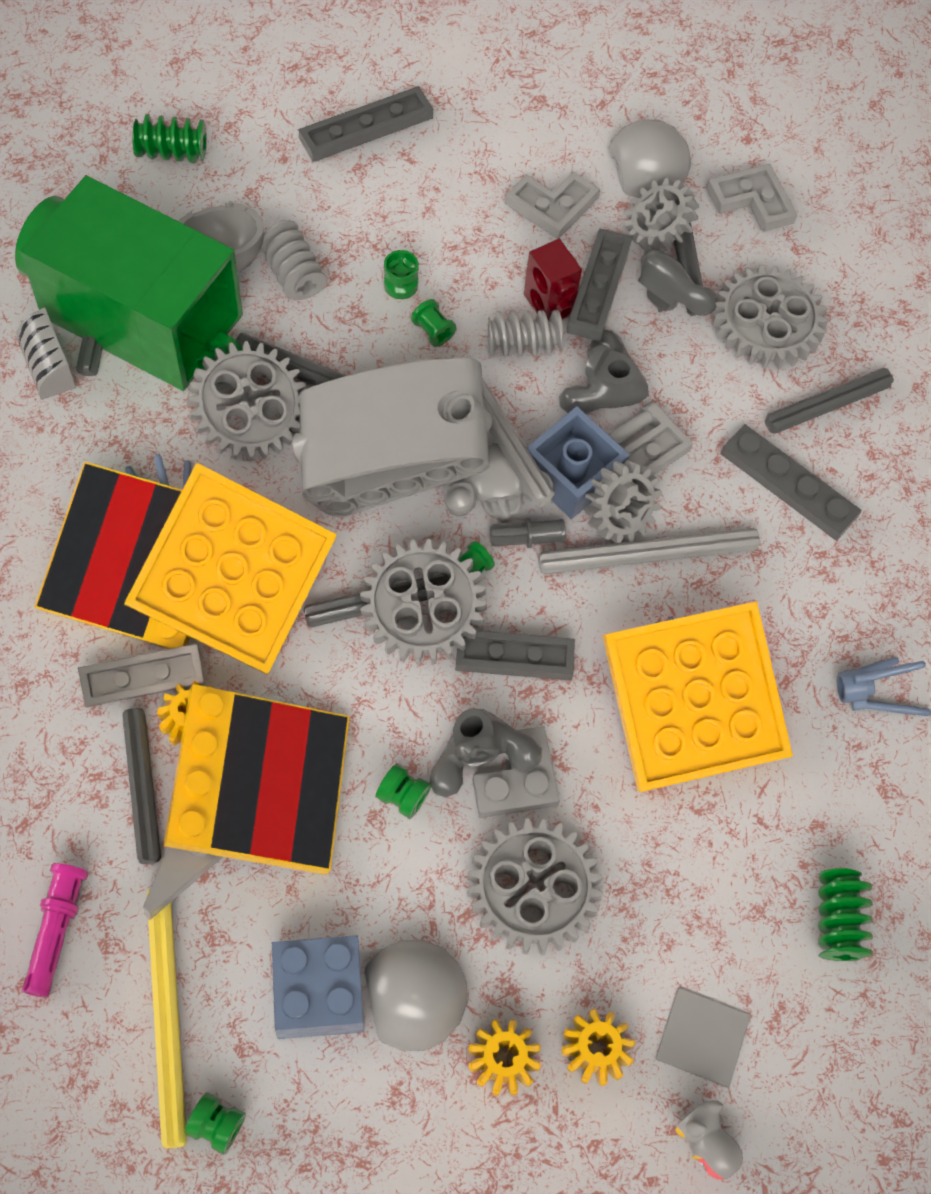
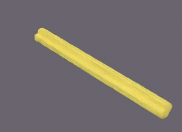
(167, 1030)

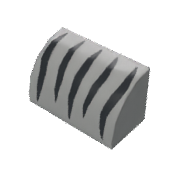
(44, 355)

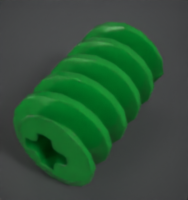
(169, 139)
(842, 915)

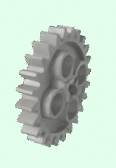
(775, 308)
(237, 370)
(458, 595)
(558, 913)

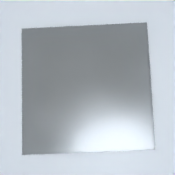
(703, 1037)

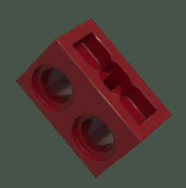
(552, 279)

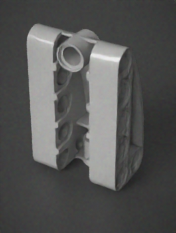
(391, 433)

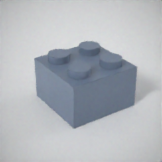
(573, 456)
(317, 987)

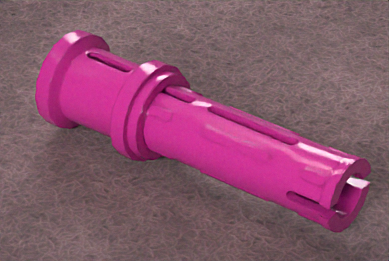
(58, 910)

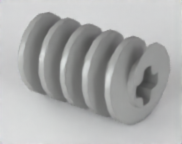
(292, 261)
(525, 332)

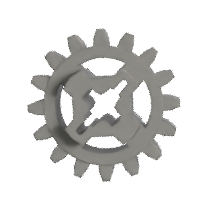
(661, 215)
(623, 501)

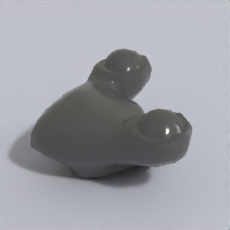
(670, 283)
(611, 378)
(478, 740)

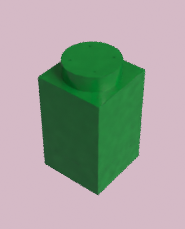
(129, 278)

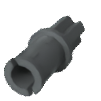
(528, 533)

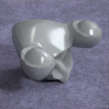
(496, 489)

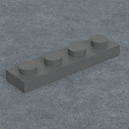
(365, 123)
(599, 285)
(791, 482)

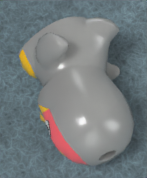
(710, 1143)

